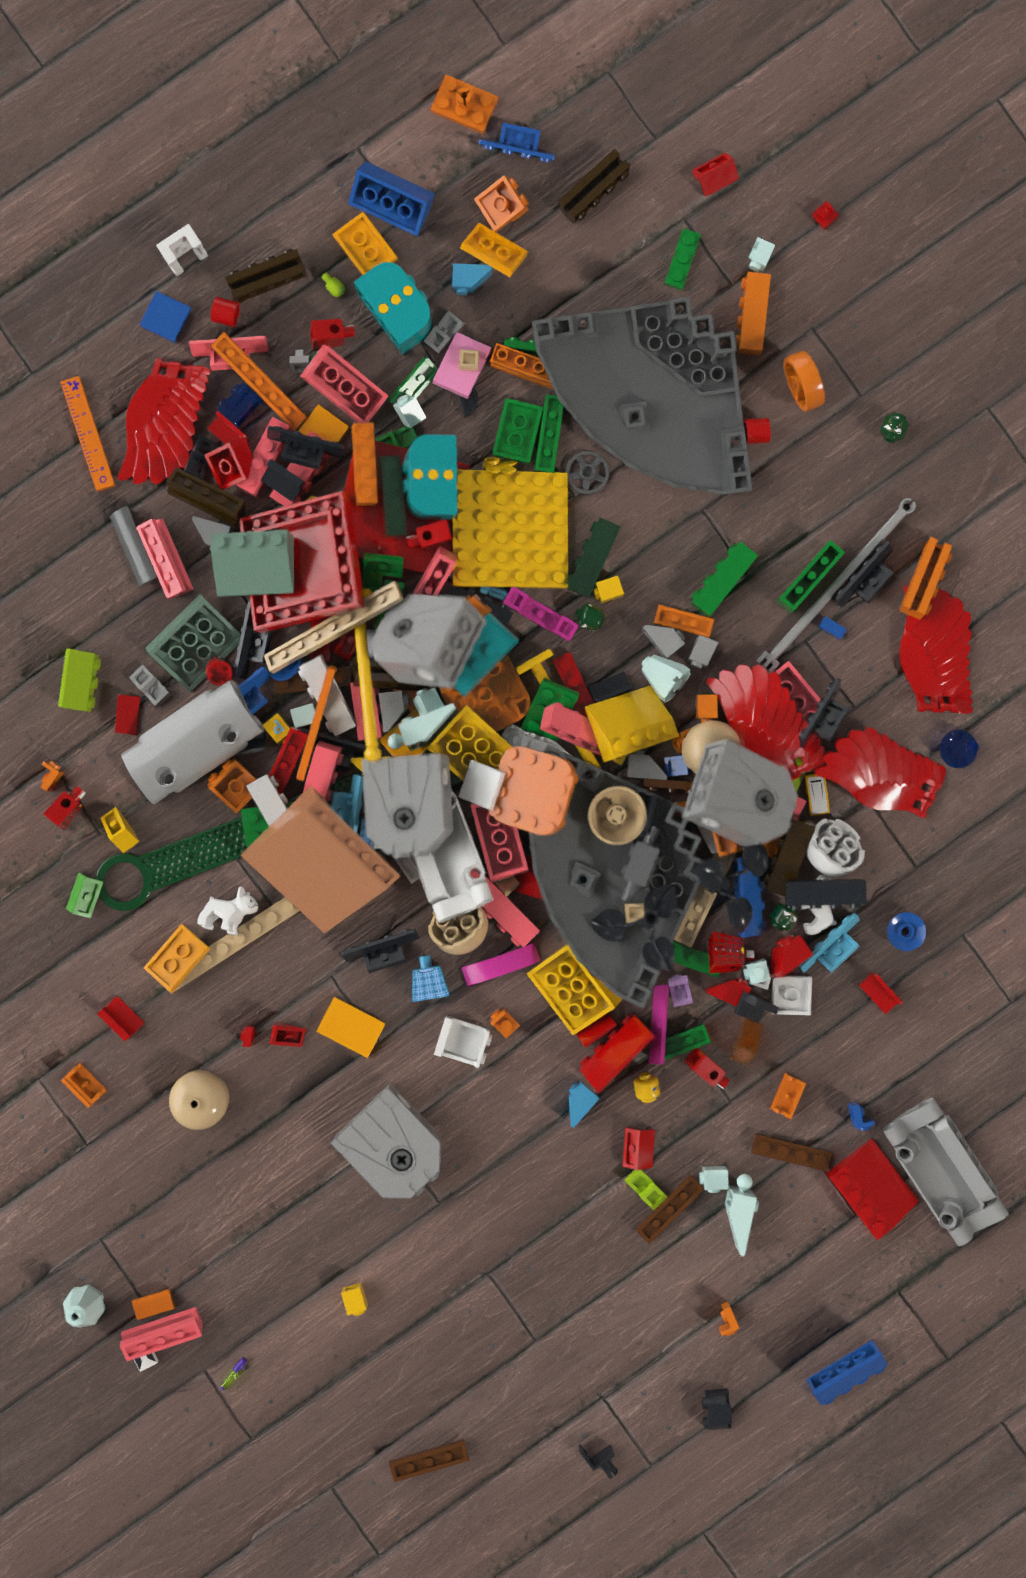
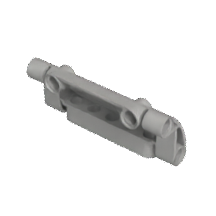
(191, 742)
(945, 1171)

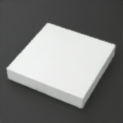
(482, 785)
(792, 994)

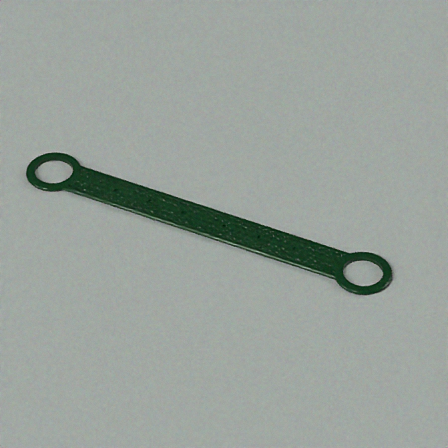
(195, 853)

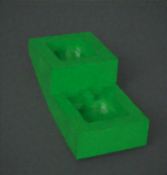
(403, 437)

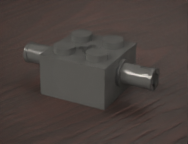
(641, 865)

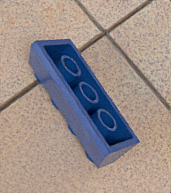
(390, 198)
(750, 888)
(847, 1372)

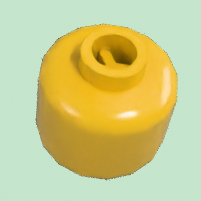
(646, 1087)

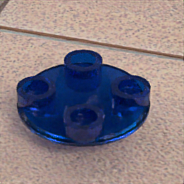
(958, 749)

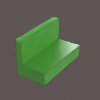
(84, 895)

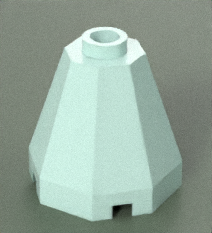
(665, 676)
(84, 1306)

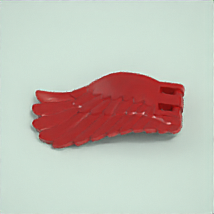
(162, 421)
(936, 654)
(766, 718)
(882, 772)

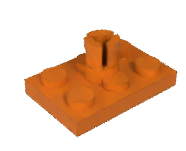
(464, 104)

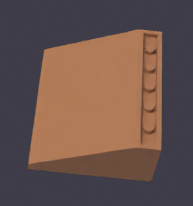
(320, 862)

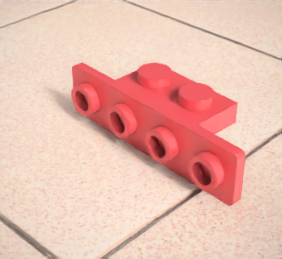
(247, 344)

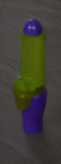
(234, 1374)

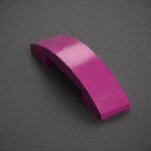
(540, 614)
(501, 964)

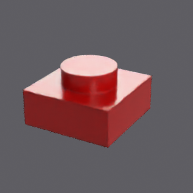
(247, 1035)

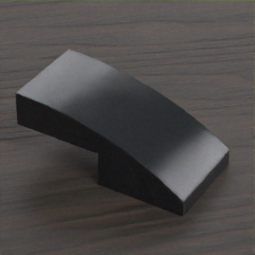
(197, 462)

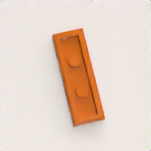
(683, 621)

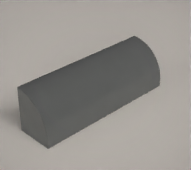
(139, 561)

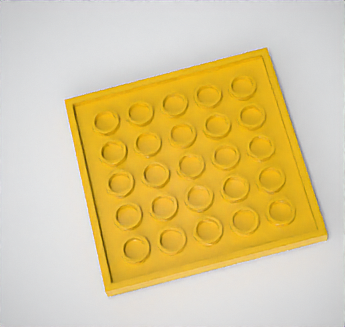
(511, 530)

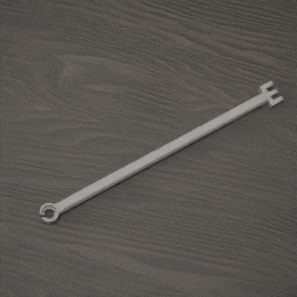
(835, 586)

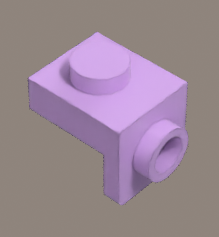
(679, 990)

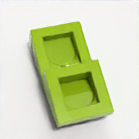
(646, 1188)

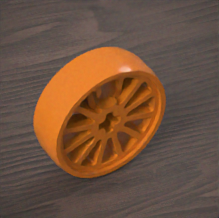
(804, 381)

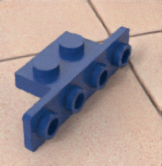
(518, 139)
(251, 692)

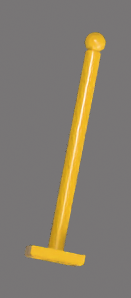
(540, 673)
(372, 752)

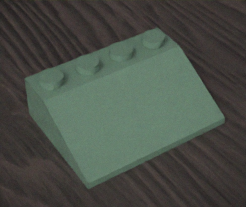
(253, 563)
(193, 641)

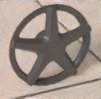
(587, 472)

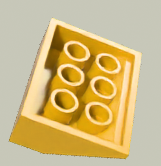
(630, 723)
(469, 739)
(572, 990)

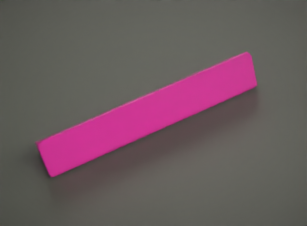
(658, 1024)

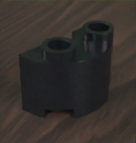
(718, 1409)

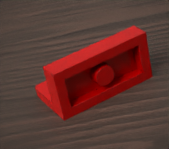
(716, 173)
(225, 430)
(879, 992)
(120, 1018)
(638, 1148)

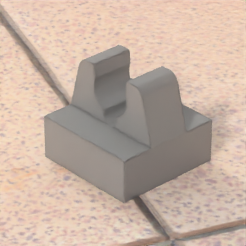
(299, 362)

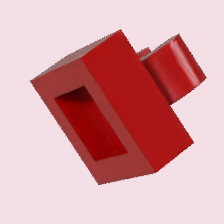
(825, 215)

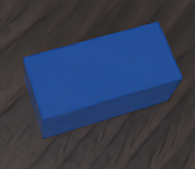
(832, 628)

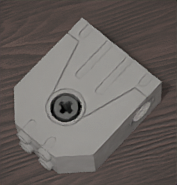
(427, 639)
(407, 789)
(740, 795)
(381, 1135)

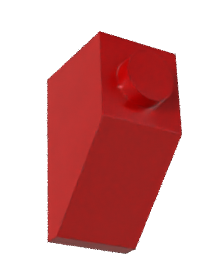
(729, 990)

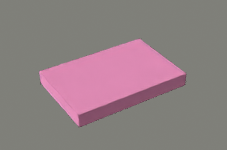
(450, 376)

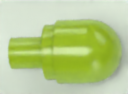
(333, 285)

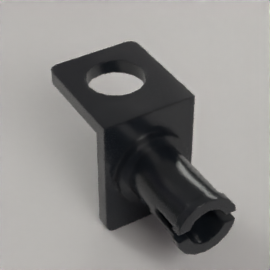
(601, 1459)

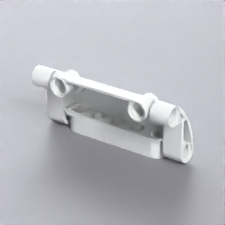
(448, 867)

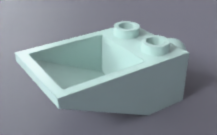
(422, 729)
(740, 1207)

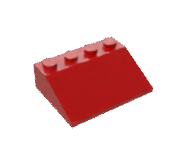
(615, 1052)
(873, 1188)

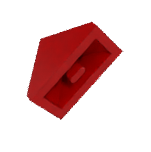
(287, 1035)

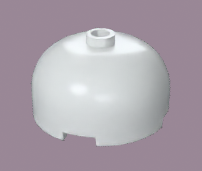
(835, 848)

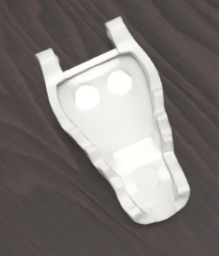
(517, 737)

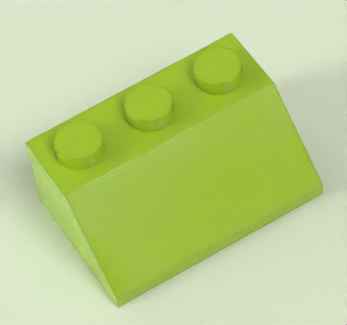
(79, 680)

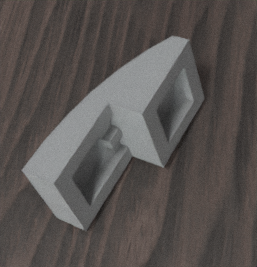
(444, 332)
(150, 686)

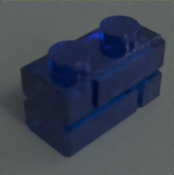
(239, 404)

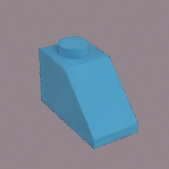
(469, 277)
(580, 1101)

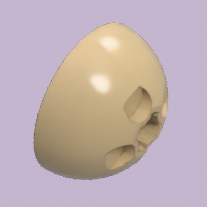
(621, 825)

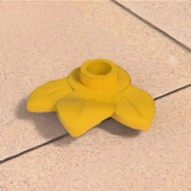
(494, 465)

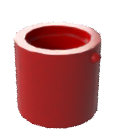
(225, 311)
(757, 430)
(218, 671)

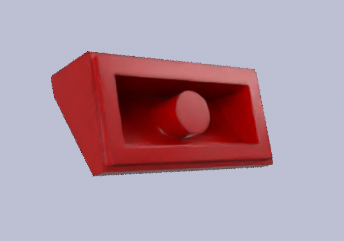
(345, 645)
(127, 714)
(596, 1030)

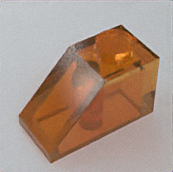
(747, 1042)

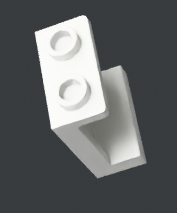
(463, 1041)

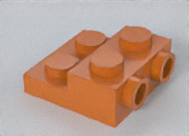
(502, 203)
(232, 784)

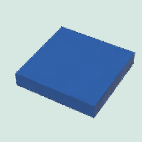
(165, 317)

